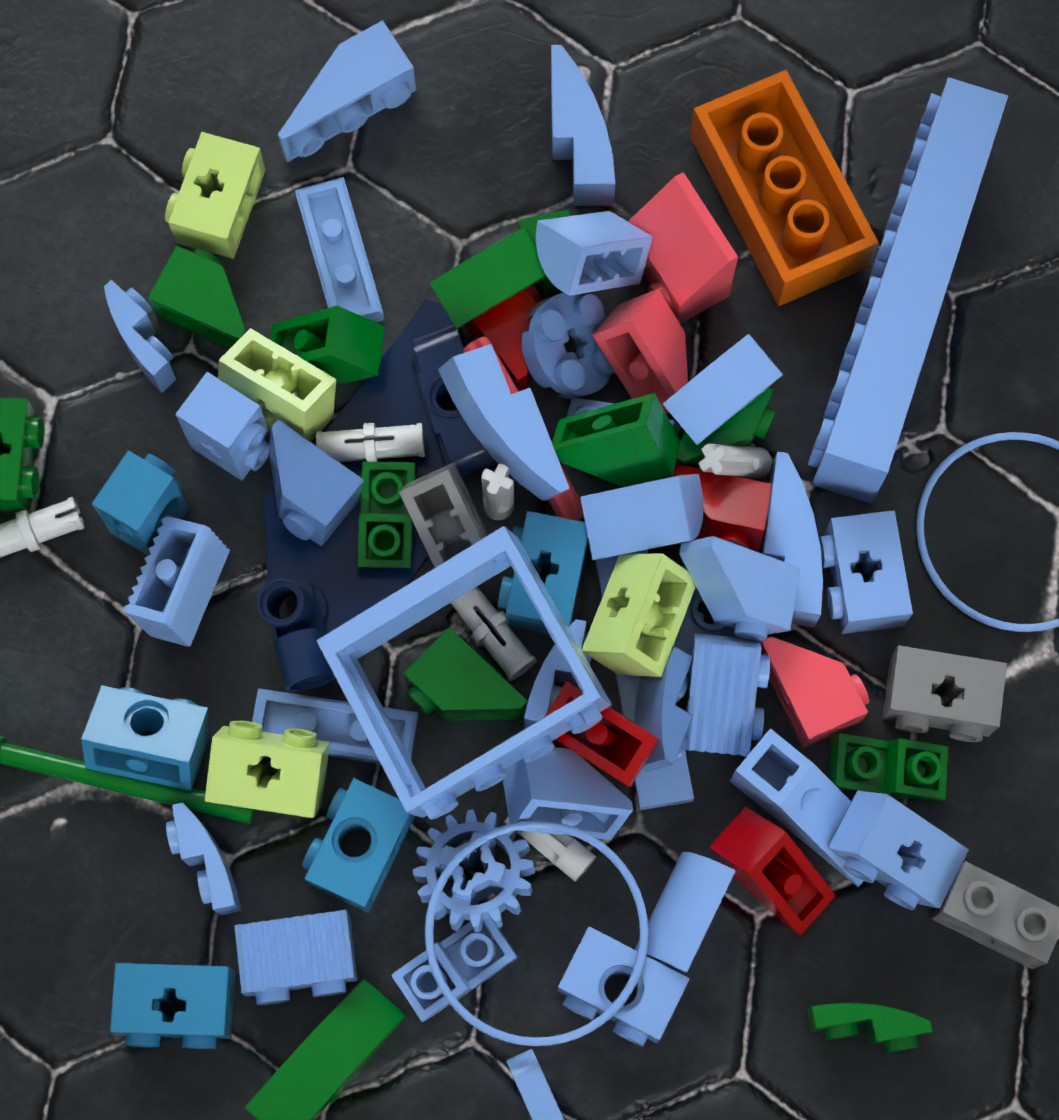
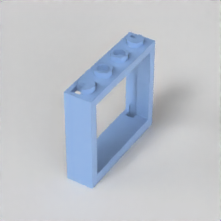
(416, 602)

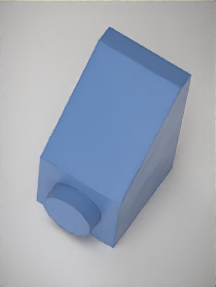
(310, 485)

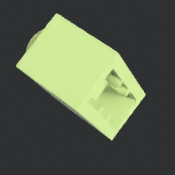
(220, 218)
(280, 384)
(640, 615)
(241, 781)

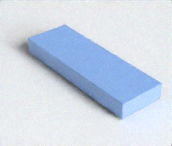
(339, 249)
(331, 722)

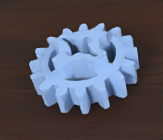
(495, 881)

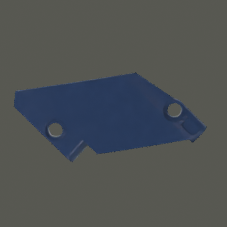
(328, 577)

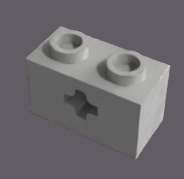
(443, 513)
(970, 681)
(1000, 916)

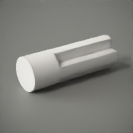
(736, 460)
(498, 493)
(562, 851)

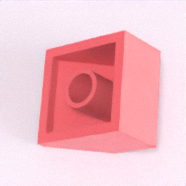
(688, 250)

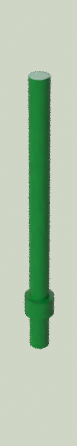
(75, 771)

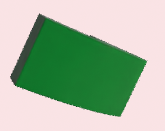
(489, 277)
(384, 521)
(888, 767)
(882, 1024)

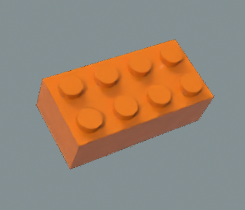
(782, 188)

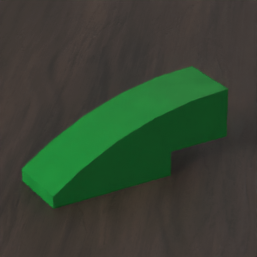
(328, 1057)

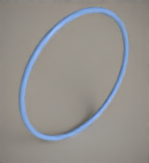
(921, 538)
(462, 1011)

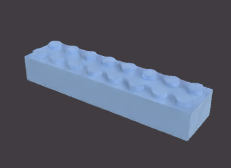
(906, 290)

